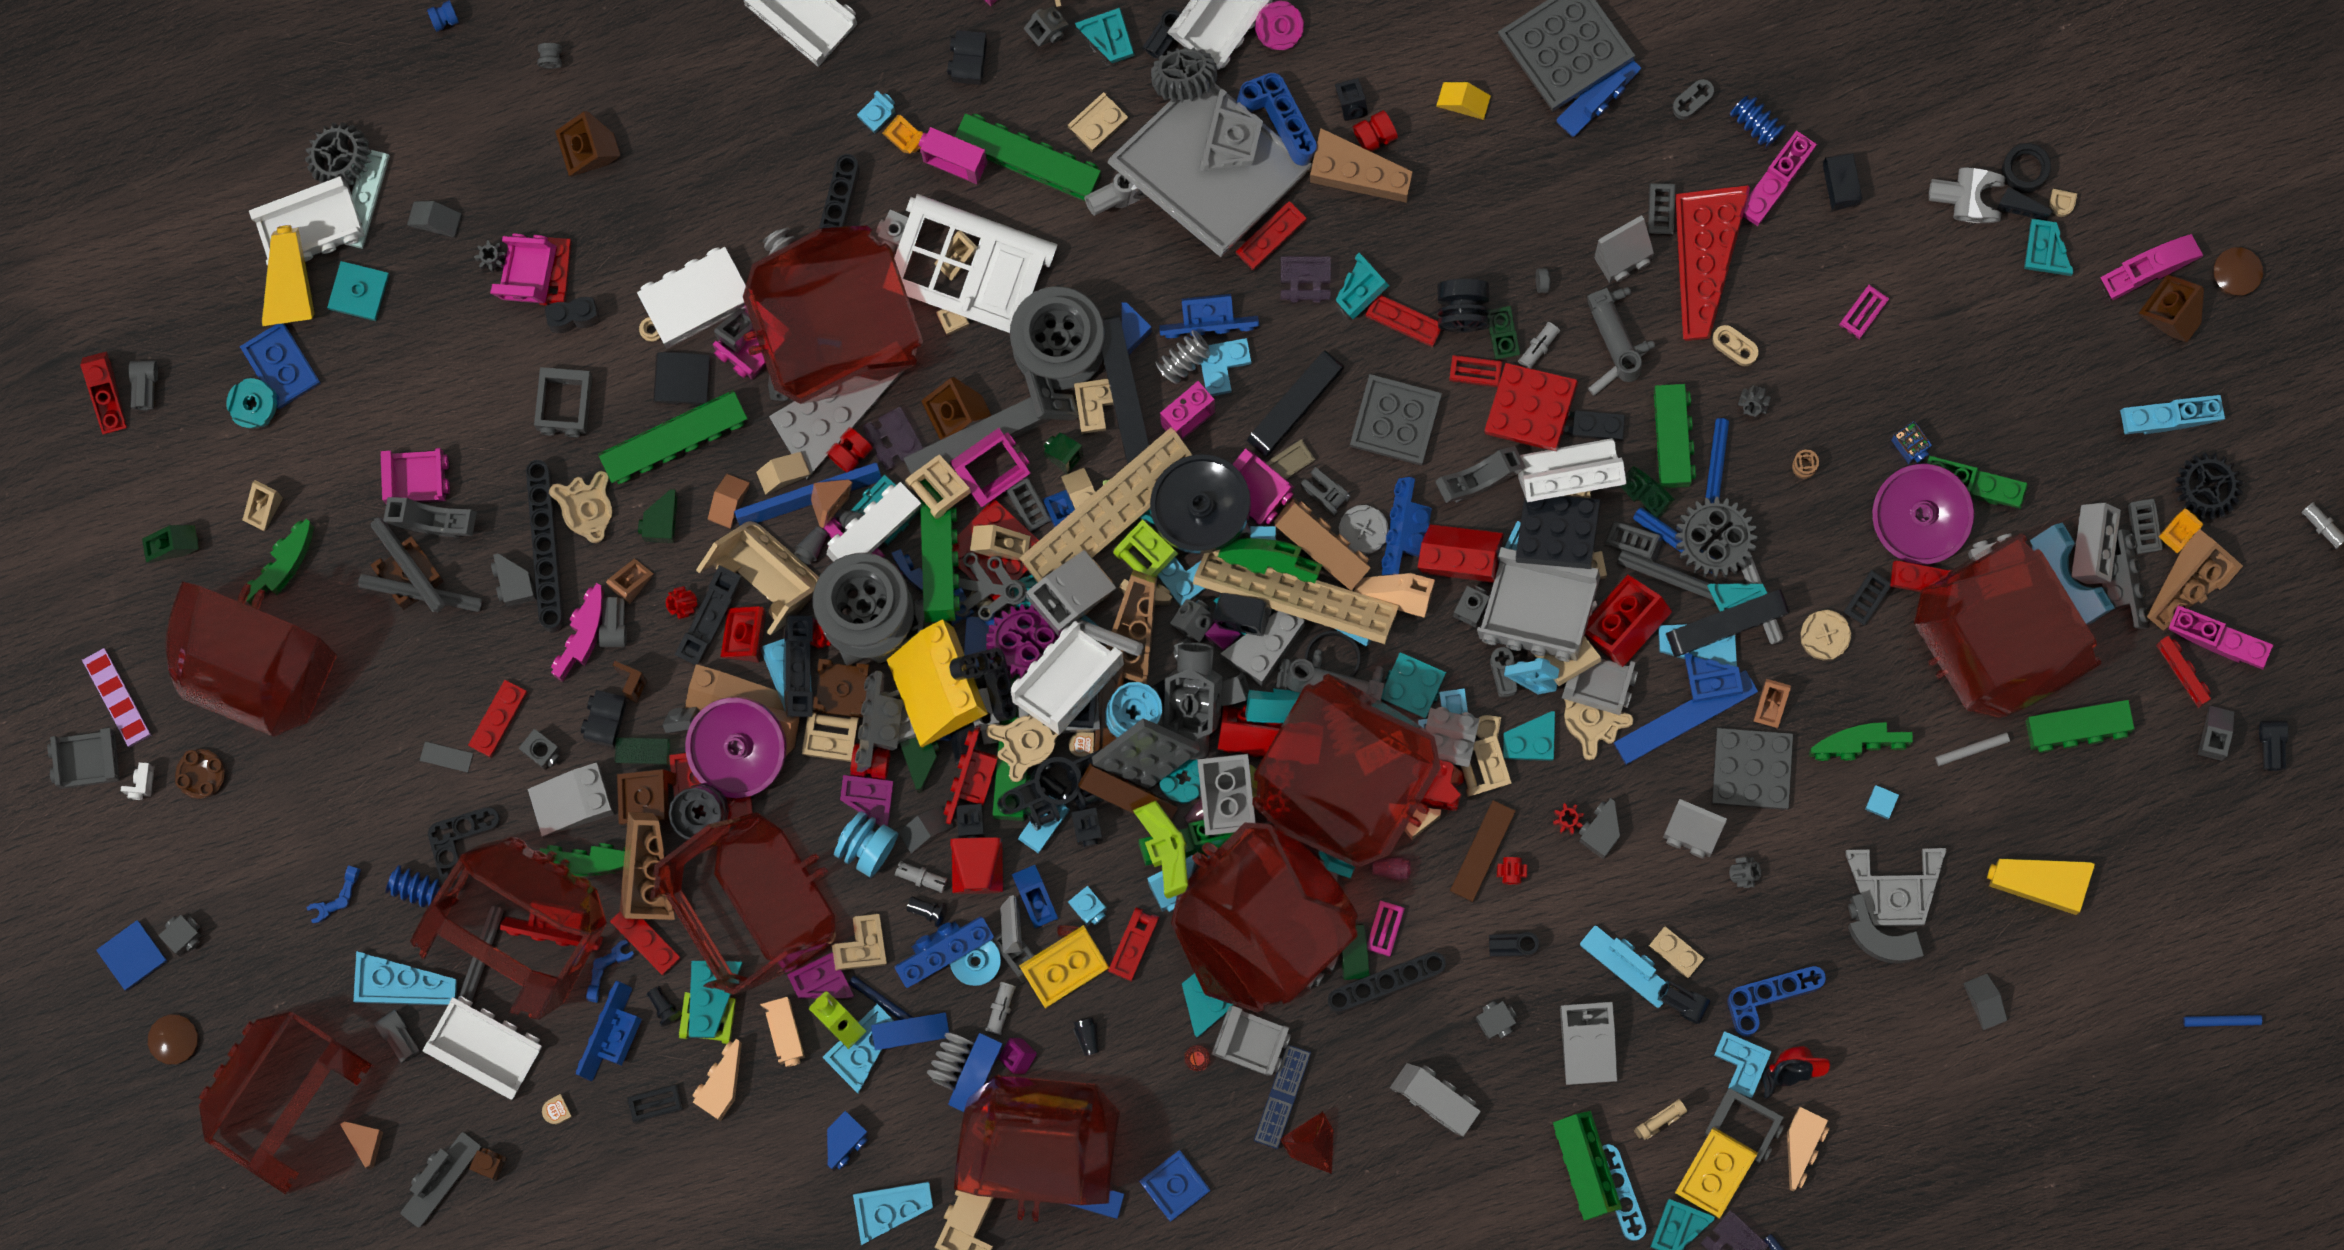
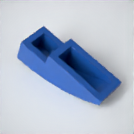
(909, 1031)
(976, 1070)

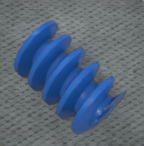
(1757, 121)
(412, 887)

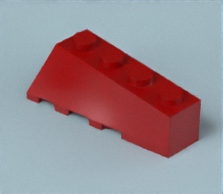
(1245, 736)

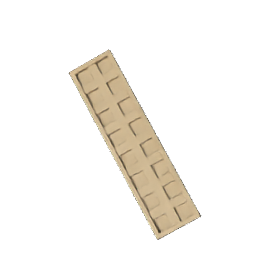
(1107, 510)
(1310, 601)

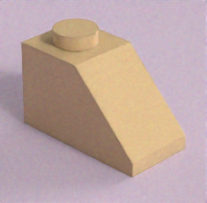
(1078, 486)
(999, 542)

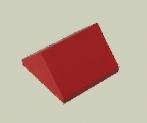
(744, 633)

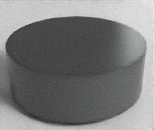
(1542, 280)

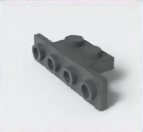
(2125, 583)
(880, 722)
(438, 1178)

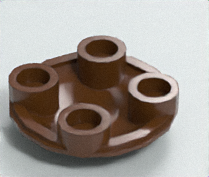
(2238, 271)
(199, 773)
(172, 1039)

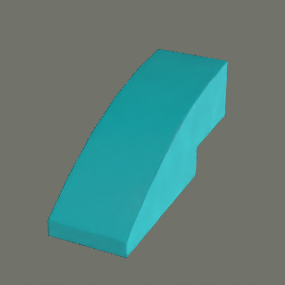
(1270, 706)

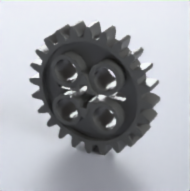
(1700, 522)

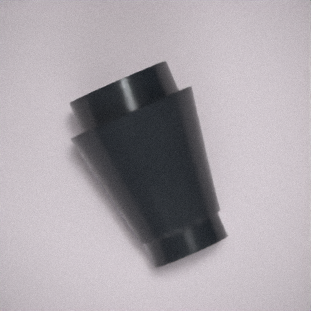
(1087, 1035)

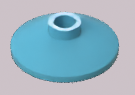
(980, 974)

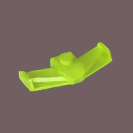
(1165, 848)

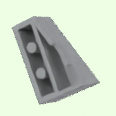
(1261, 654)
(1436, 1098)

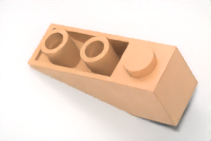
(1407, 591)
(720, 1089)
(1802, 1139)

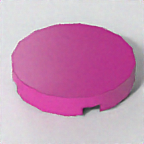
(1279, 25)

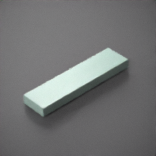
(367, 190)

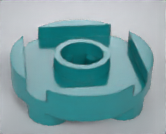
(240, 411)
(1182, 793)

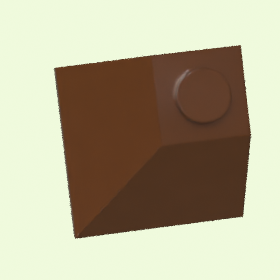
(586, 144)
(2175, 307)
(954, 407)

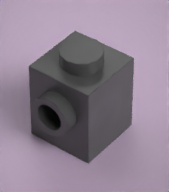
(1471, 614)
(181, 934)
(1497, 1020)

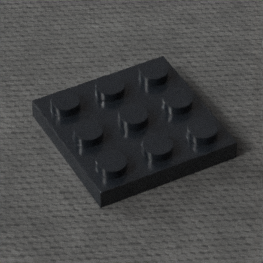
(1558, 532)

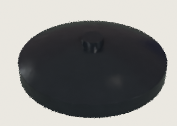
(1200, 503)

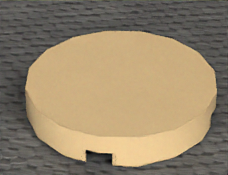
(1825, 635)

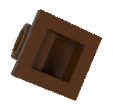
(488, 1163)

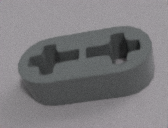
(1689, 95)

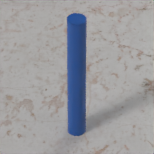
(2237, 1020)

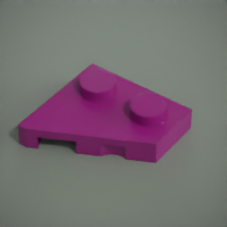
(868, 795)
(820, 977)

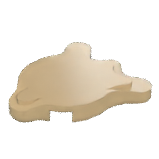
(585, 506)
(1592, 725)
(1024, 744)

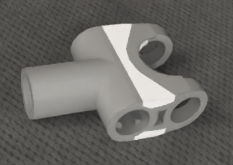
(1116, 194)
(1966, 194)

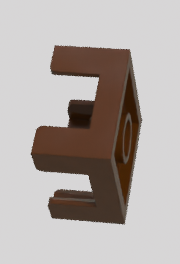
(391, 570)
(840, 689)
(644, 794)

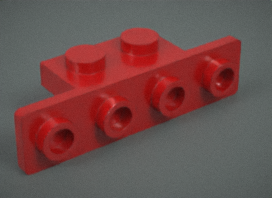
(974, 778)
(541, 931)

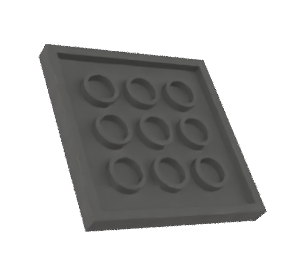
(1566, 48)

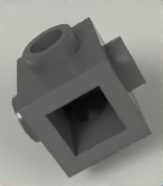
(1046, 26)
(1193, 619)

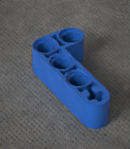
(1281, 119)
(1777, 994)

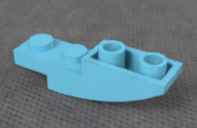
(2172, 415)

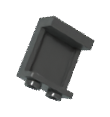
(84, 759)

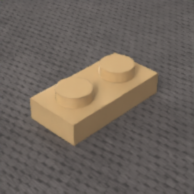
(1676, 952)

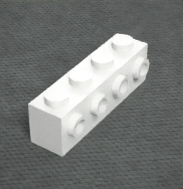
(877, 524)

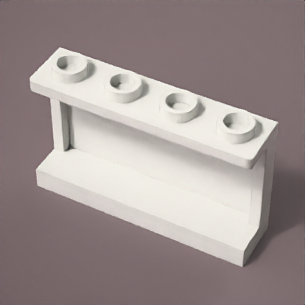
(808, 25)
(1216, 26)
(321, 212)
(694, 297)
(1571, 470)
(1065, 678)
(483, 1047)

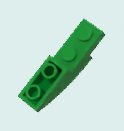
(1986, 486)
(288, 555)
(1281, 556)
(1849, 742)
(1194, 838)
(602, 860)

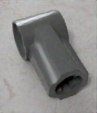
(143, 376)
(613, 631)
(394, 1030)

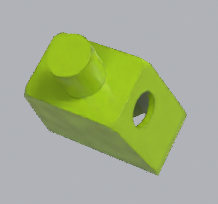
(831, 1013)

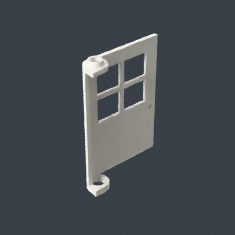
(1000, 272)

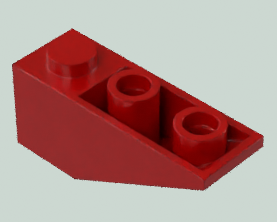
(103, 392)

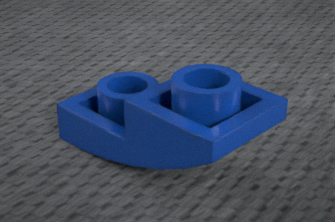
(905, 564)

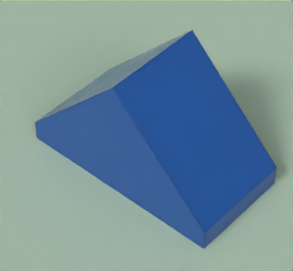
(1134, 328)
(1058, 507)

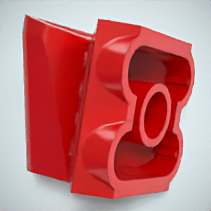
(1442, 791)
(977, 865)

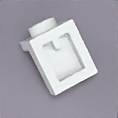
(143, 779)

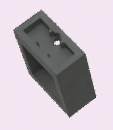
(570, 377)
(1722, 1110)

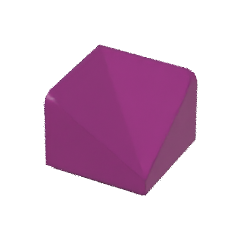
(1220, 637)
(1017, 1055)

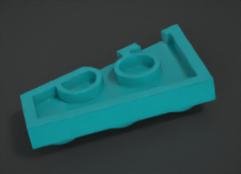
(707, 1004)

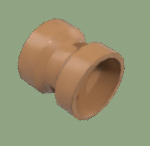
(1805, 468)

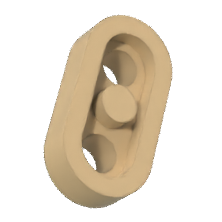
(1736, 344)

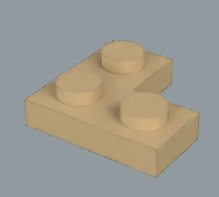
(1090, 399)
(868, 948)

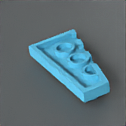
(397, 983)

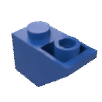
(842, 1139)

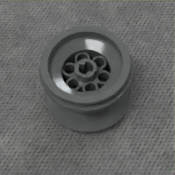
(1061, 306)
(882, 627)

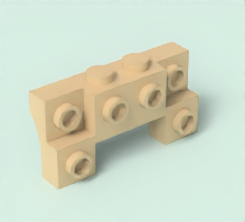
(964, 1223)

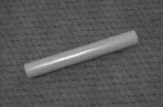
(1607, 378)
(1972, 749)

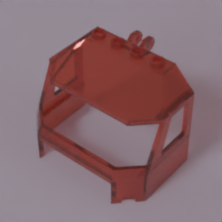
(540, 888)
(766, 889)
(237, 1073)

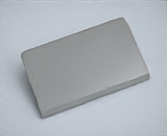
(1011, 926)

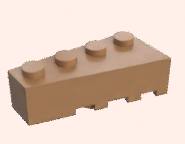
(1355, 169)
(1321, 543)
(1136, 622)
(642, 852)

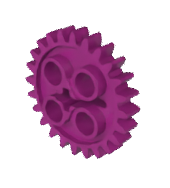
(1025, 640)

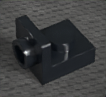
(1351, 99)

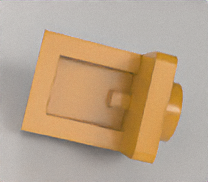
(903, 135)
(2180, 530)

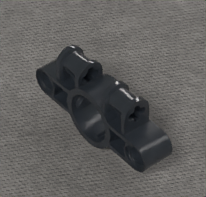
(1032, 794)

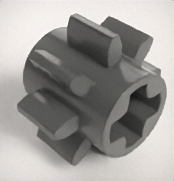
(490, 263)
(1754, 401)
(1745, 872)

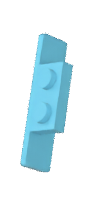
(1625, 963)

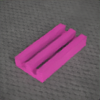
(1852, 328)
(1379, 949)

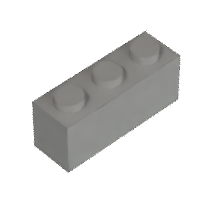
(2096, 543)

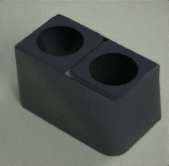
(1842, 181)
(1242, 614)

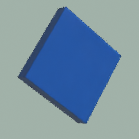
(131, 955)
(1174, 1186)

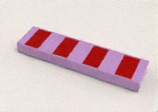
(116, 697)

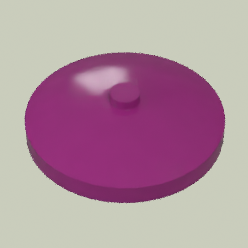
(1923, 513)
(736, 746)

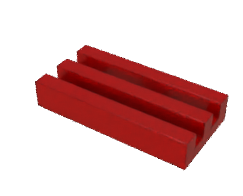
(1473, 380)

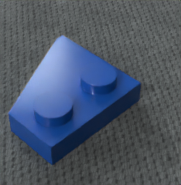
(1711, 679)

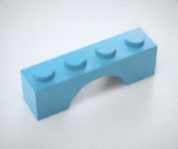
(2056, 547)

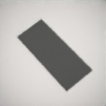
(446, 757)

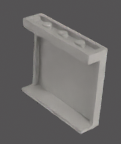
(1539, 607)

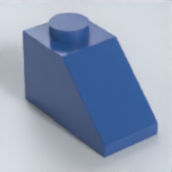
(1034, 896)

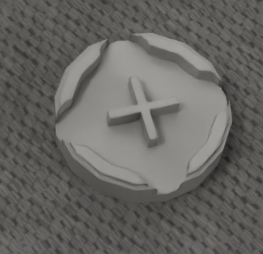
(1364, 529)

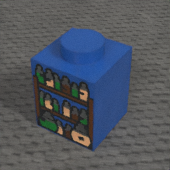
(1912, 443)

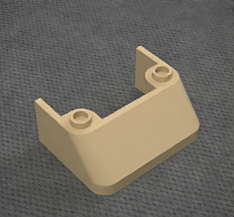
(767, 567)

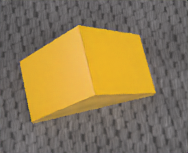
(1463, 99)

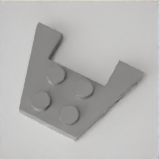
(1897, 899)

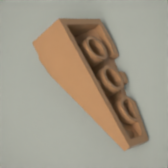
(2196, 573)
(711, 685)

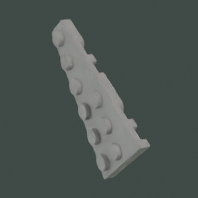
(819, 424)

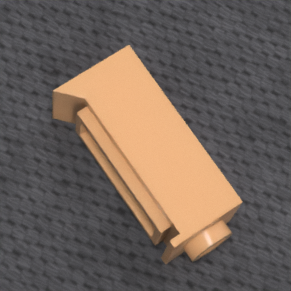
(784, 1031)

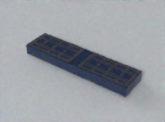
(1282, 1097)

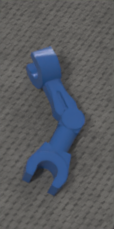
(340, 903)
(601, 963)

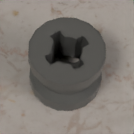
(549, 55)

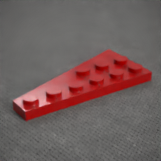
(1706, 240)

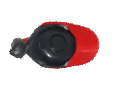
(1792, 1067)

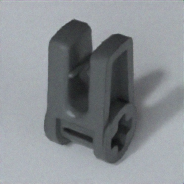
(1329, 500)
(1504, 685)

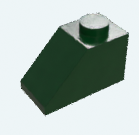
(1063, 452)
(660, 519)
(170, 543)
(920, 761)

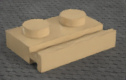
(1098, 122)

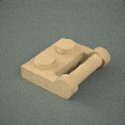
(943, 480)
(829, 744)
(1491, 766)
(1668, 1115)

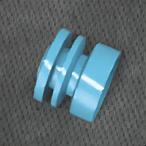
(1134, 697)
(865, 843)

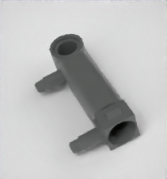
(1615, 334)
(1314, 674)

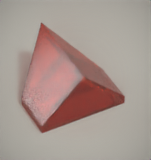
(1312, 1143)

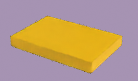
(1064, 966)
(1716, 1172)

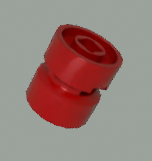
(1376, 131)
(840, 453)
(879, 763)

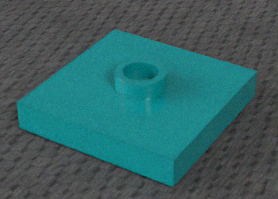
(358, 291)

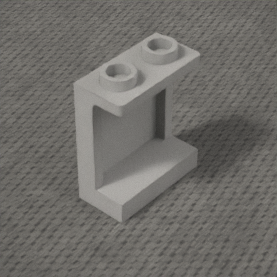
(1602, 686)
(1251, 1041)

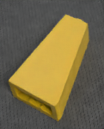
(287, 281)
(2046, 882)

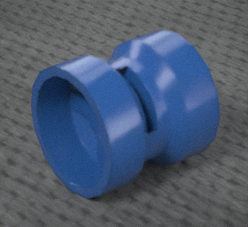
(442, 16)

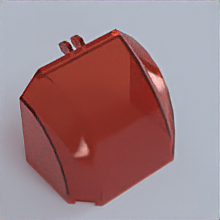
(830, 314)
(2004, 629)
(244, 660)
(1346, 773)
(1261, 918)
(1038, 1143)

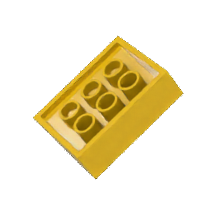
(928, 691)

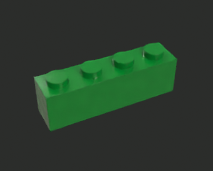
(1672, 436)
(2080, 725)
(1587, 1165)

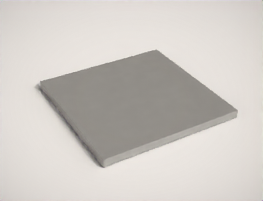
(1211, 204)

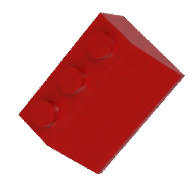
(1460, 553)
(1626, 620)

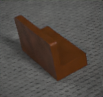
(635, 683)

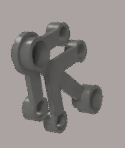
(985, 588)

